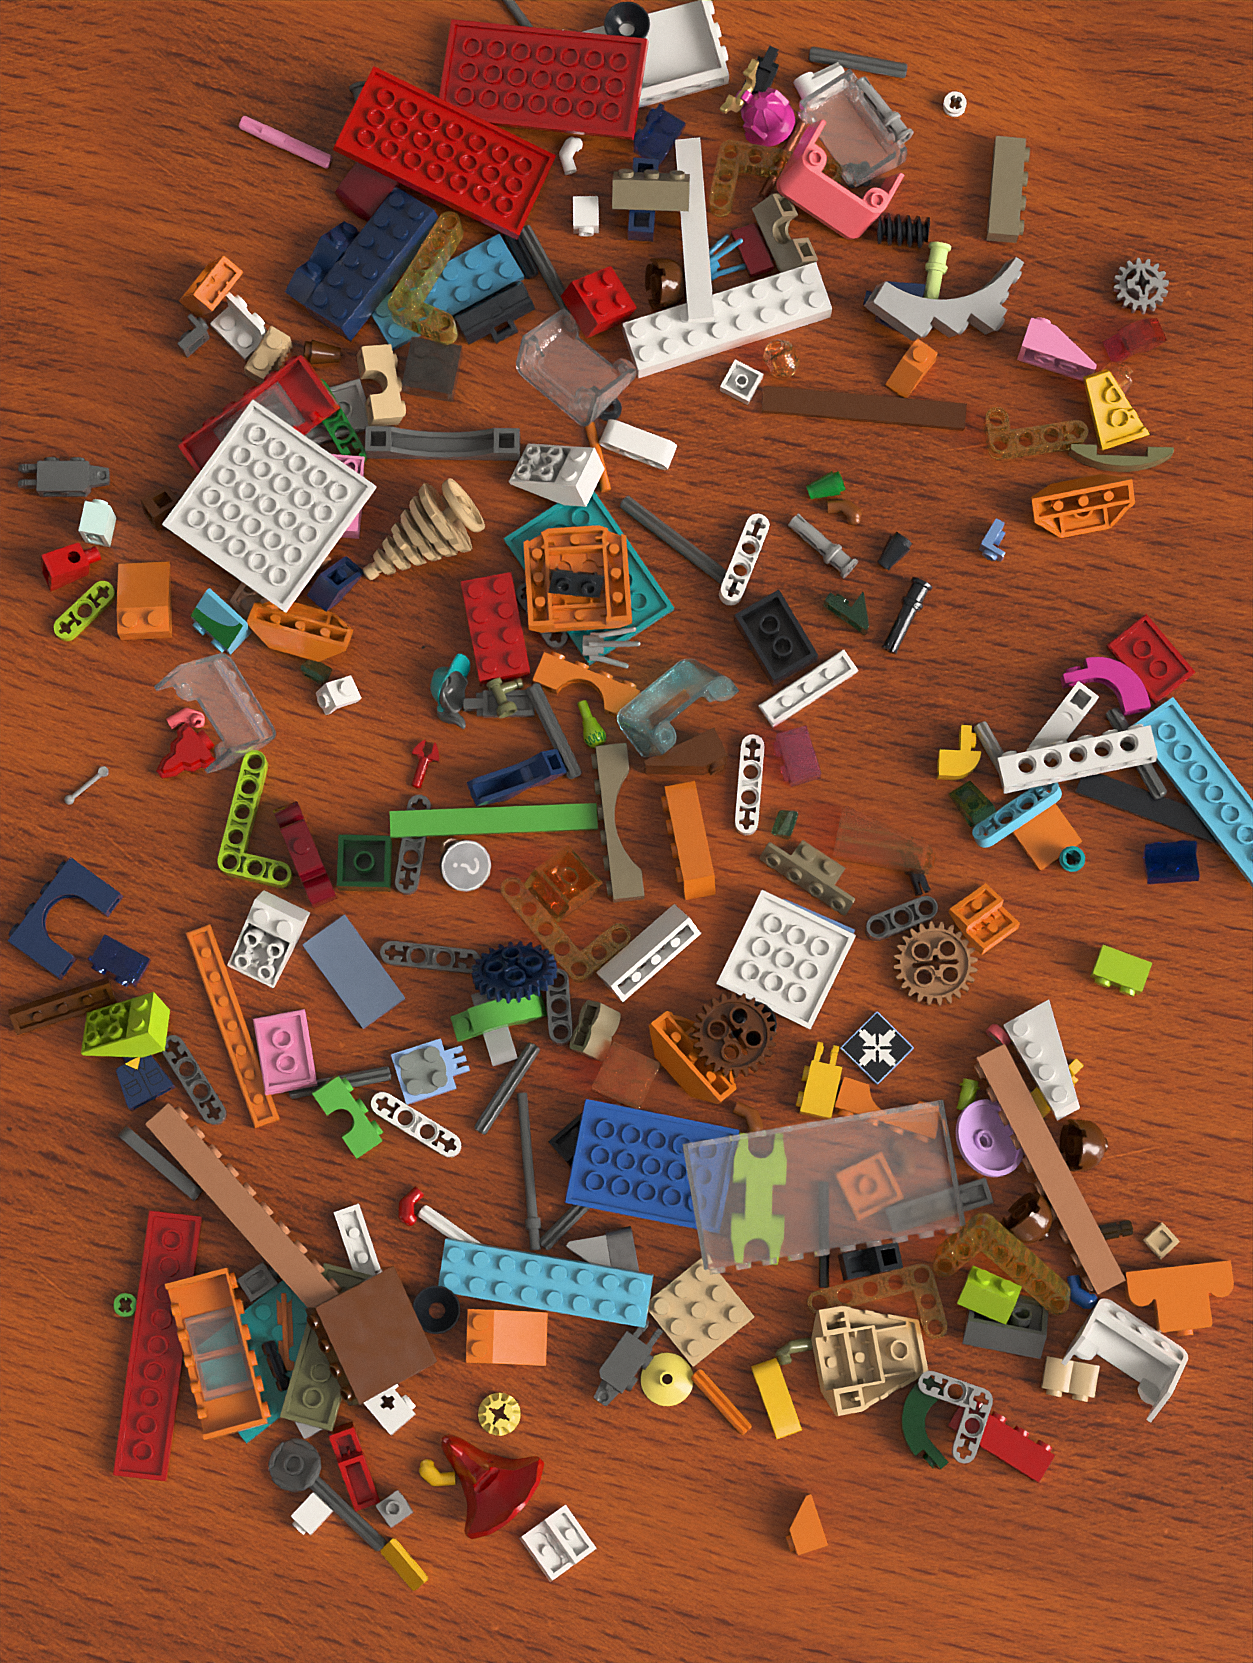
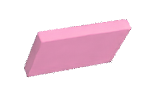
(285, 1052)

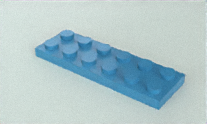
(460, 285)

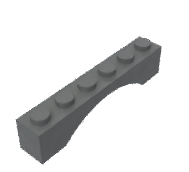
(399, 443)

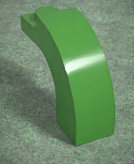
(497, 1015)

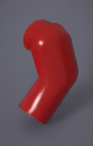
(406, 1207)

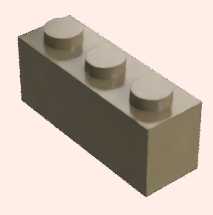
(651, 190)

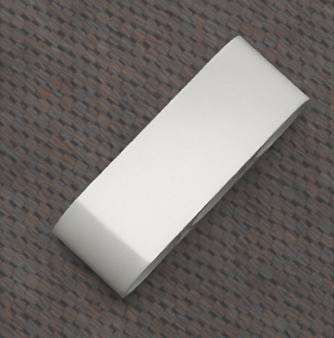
(638, 444)

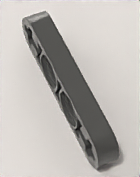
(410, 844)
(430, 960)
(196, 1078)
(160, 1163)

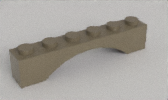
(625, 875)

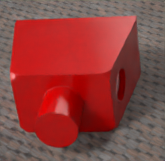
(60, 570)

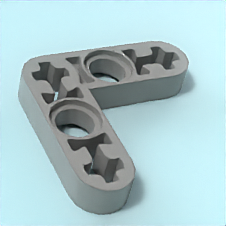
(965, 1401)

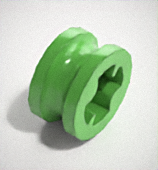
(117, 1305)

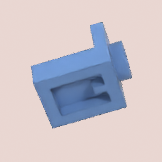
(993, 537)

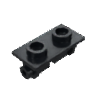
(575, 584)

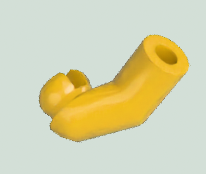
(433, 1476)

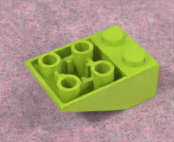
(127, 1028)

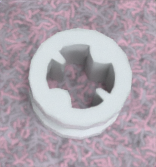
(956, 96)

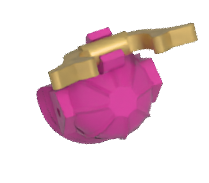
(765, 114)

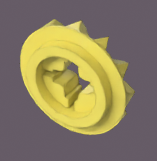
(496, 1401)

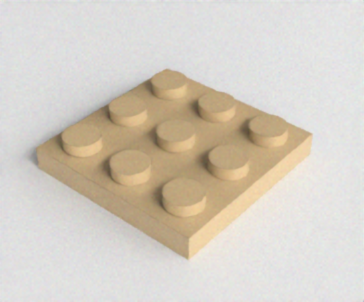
(699, 1312)

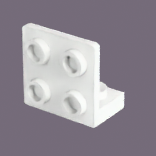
(239, 327)

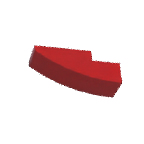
(353, 1466)

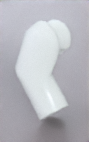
(567, 152)

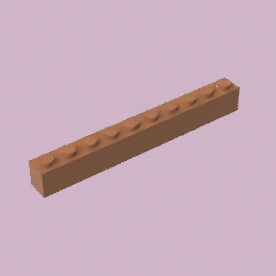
(1049, 1169)
(241, 1208)

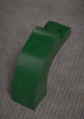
(913, 1424)

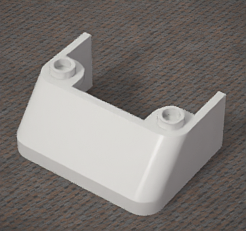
(1132, 1349)

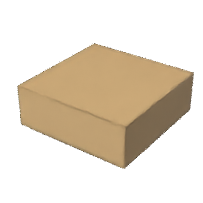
(1161, 1240)

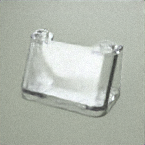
(852, 130)
(570, 369)

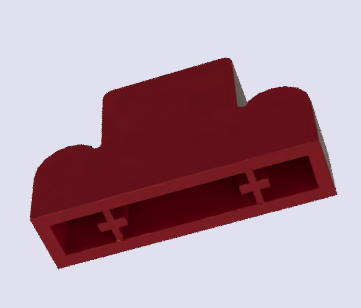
(305, 854)

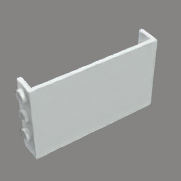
(681, 52)

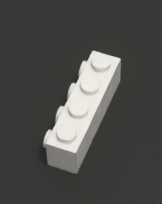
(648, 952)

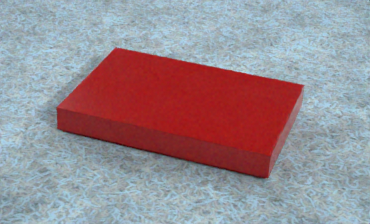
(1151, 657)

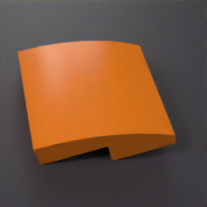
(983, 918)

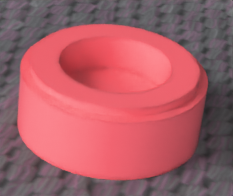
(998, 1035)

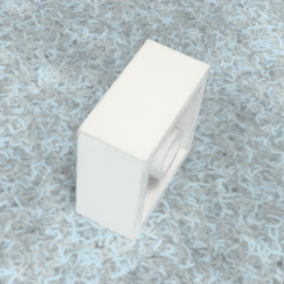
(741, 382)

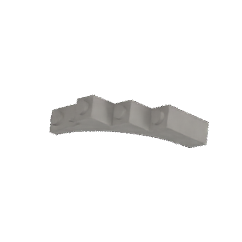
(916, 315)

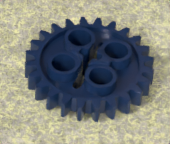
(514, 972)

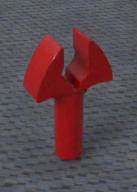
(423, 762)

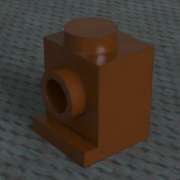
(159, 505)

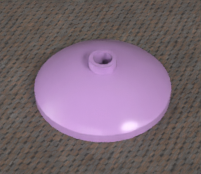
(997, 1153)

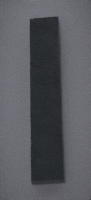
(1141, 804)

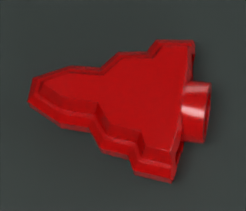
(187, 753)

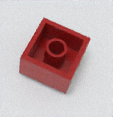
(598, 301)

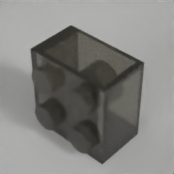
(432, 369)

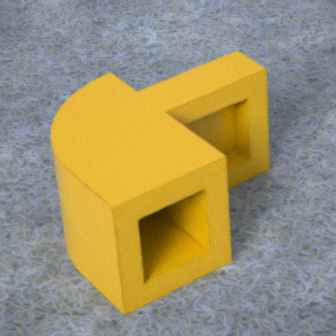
(961, 762)

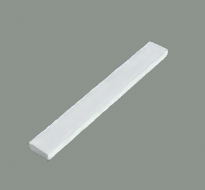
(695, 234)

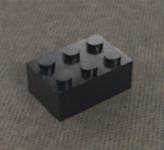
(775, 637)

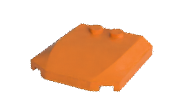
(577, 550)

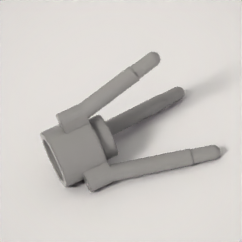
(594, 645)

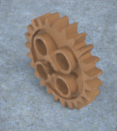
(932, 940)

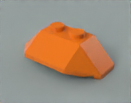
(1083, 504)
(300, 630)
(676, 1054)

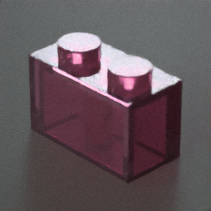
(797, 756)

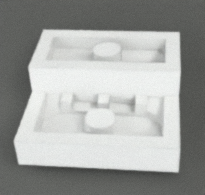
(557, 1543)

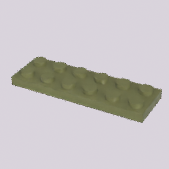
(313, 1391)

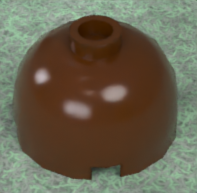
(666, 282)
(1082, 1144)
(1029, 1218)

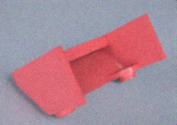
(826, 199)

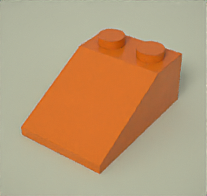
(144, 601)
(506, 1337)

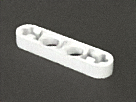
(744, 559)
(746, 784)
(414, 1127)

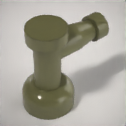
(499, 690)

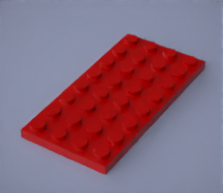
(545, 78)
(444, 152)

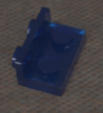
(658, 134)
(119, 961)

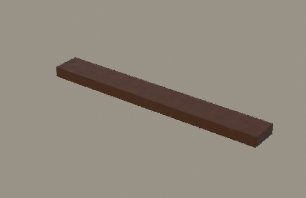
(864, 408)

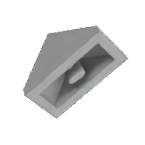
(591, 1250)

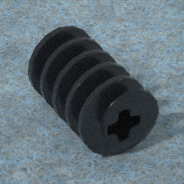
(903, 230)

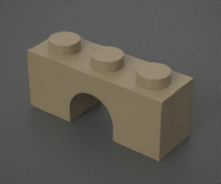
(774, 218)

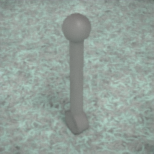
(102, 772)

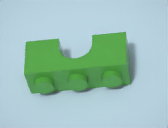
(336, 1095)

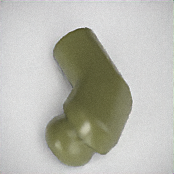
(791, 1347)

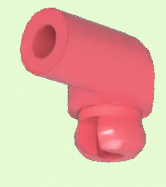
(191, 716)

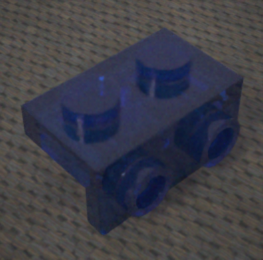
(1171, 862)

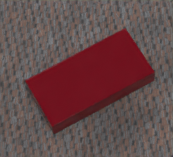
(752, 250)

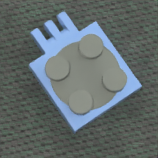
(427, 1070)

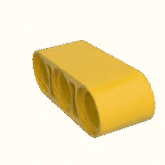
(776, 1398)

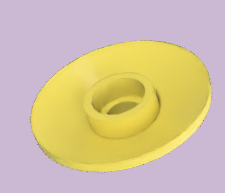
(670, 1393)

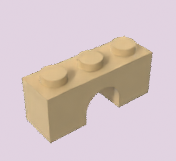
(379, 364)

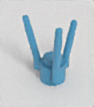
(714, 264)

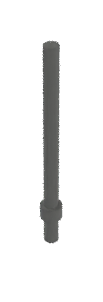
(532, 1222)

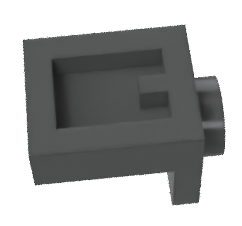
(192, 340)
(258, 1281)

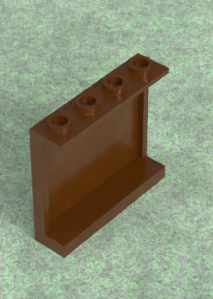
(371, 1336)

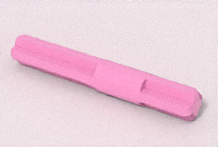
(285, 142)

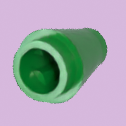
(826, 486)

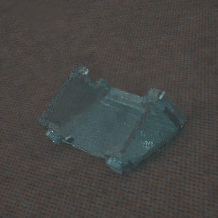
(649, 714)

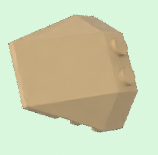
(864, 1356)

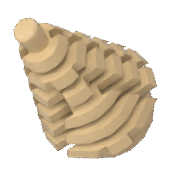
(428, 530)

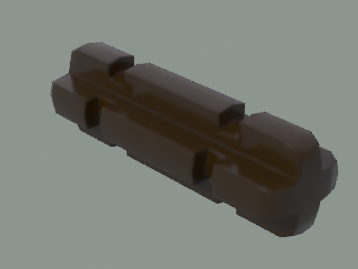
(1112, 1231)

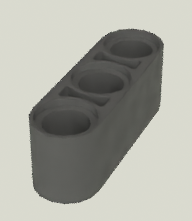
(912, 912)
(563, 1019)

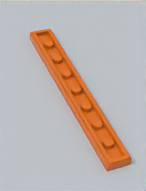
(232, 1025)

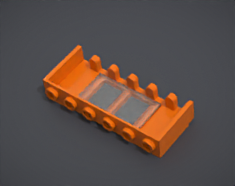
(218, 1353)

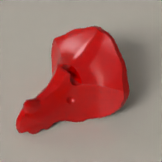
(491, 1484)

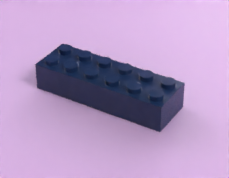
(371, 264)

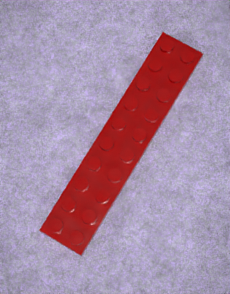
(155, 1349)

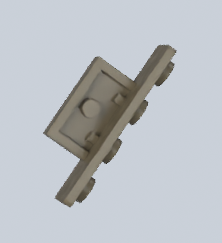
(812, 872)

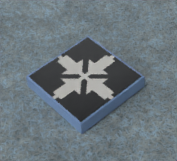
(877, 1048)

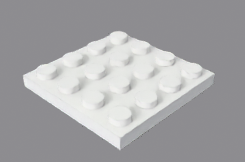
(786, 959)

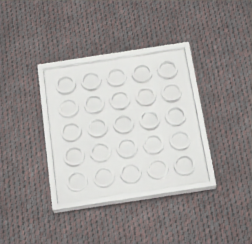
(269, 505)

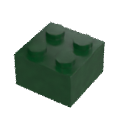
(364, 863)

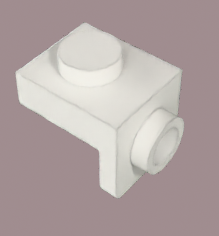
(337, 694)

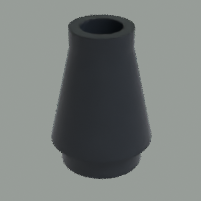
(894, 550)

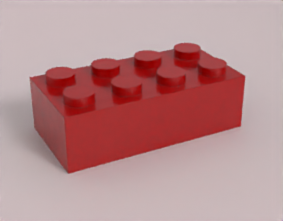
(495, 628)

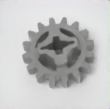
(1131, 288)

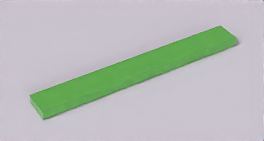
(493, 820)

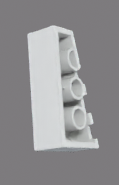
(1041, 1050)

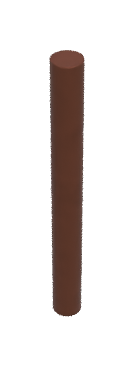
(789, 145)

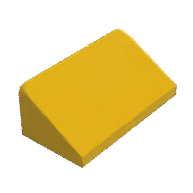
(404, 1564)

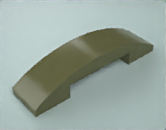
(1088, 455)

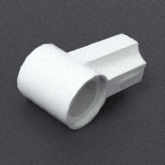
(810, 81)

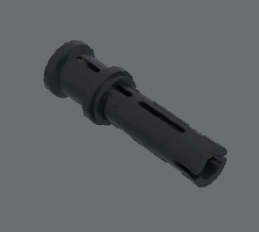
(911, 604)

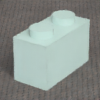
(97, 523)

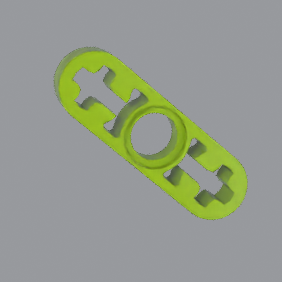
(66, 619)

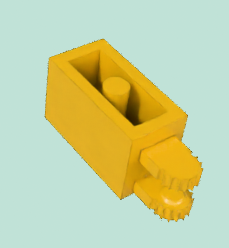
(820, 1086)

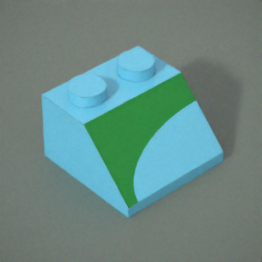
(219, 622)

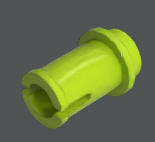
(967, 1093)

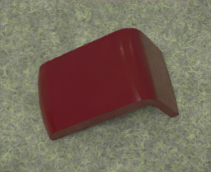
(364, 191)

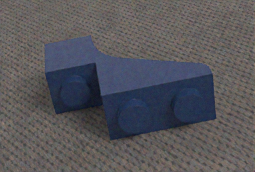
(325, 255)
(517, 778)

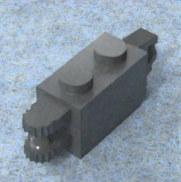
(64, 478)
(623, 1364)

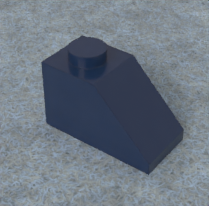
(335, 583)

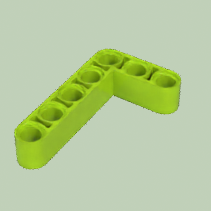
(245, 827)

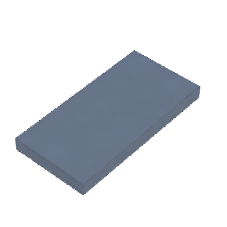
(353, 971)

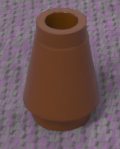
(320, 352)

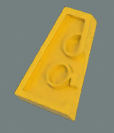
(1111, 412)

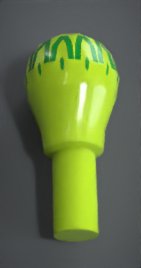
(592, 731)

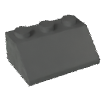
(1021, 1335)

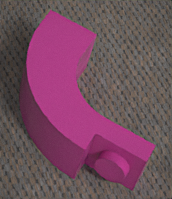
(1116, 676)

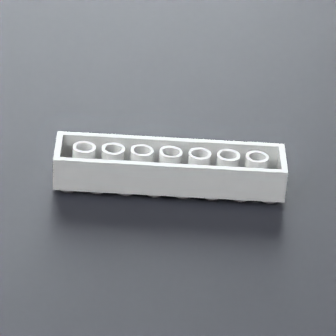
(739, 319)

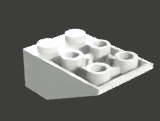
(559, 473)
(268, 938)

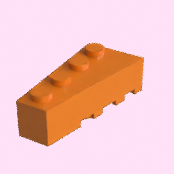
(690, 840)

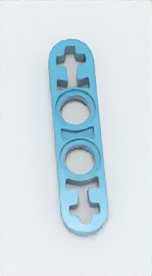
(1019, 815)

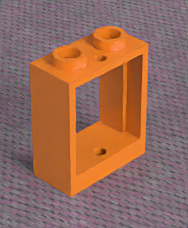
(214, 284)

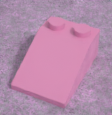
(1052, 350)

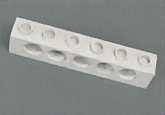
(1014, 780)

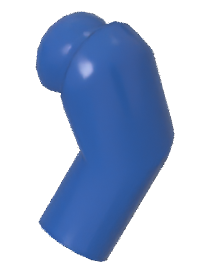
(1080, 1296)

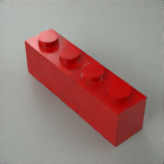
(1007, 1443)

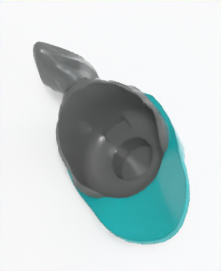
(449, 690)

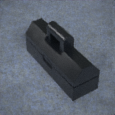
(501, 307)

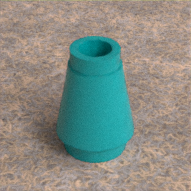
(1076, 855)

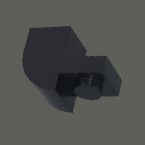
(870, 1261)

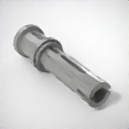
(890, 119)
(831, 552)

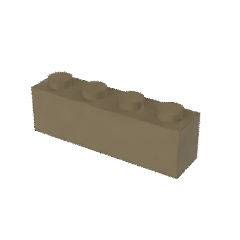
(1006, 189)

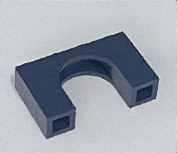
(70, 882)

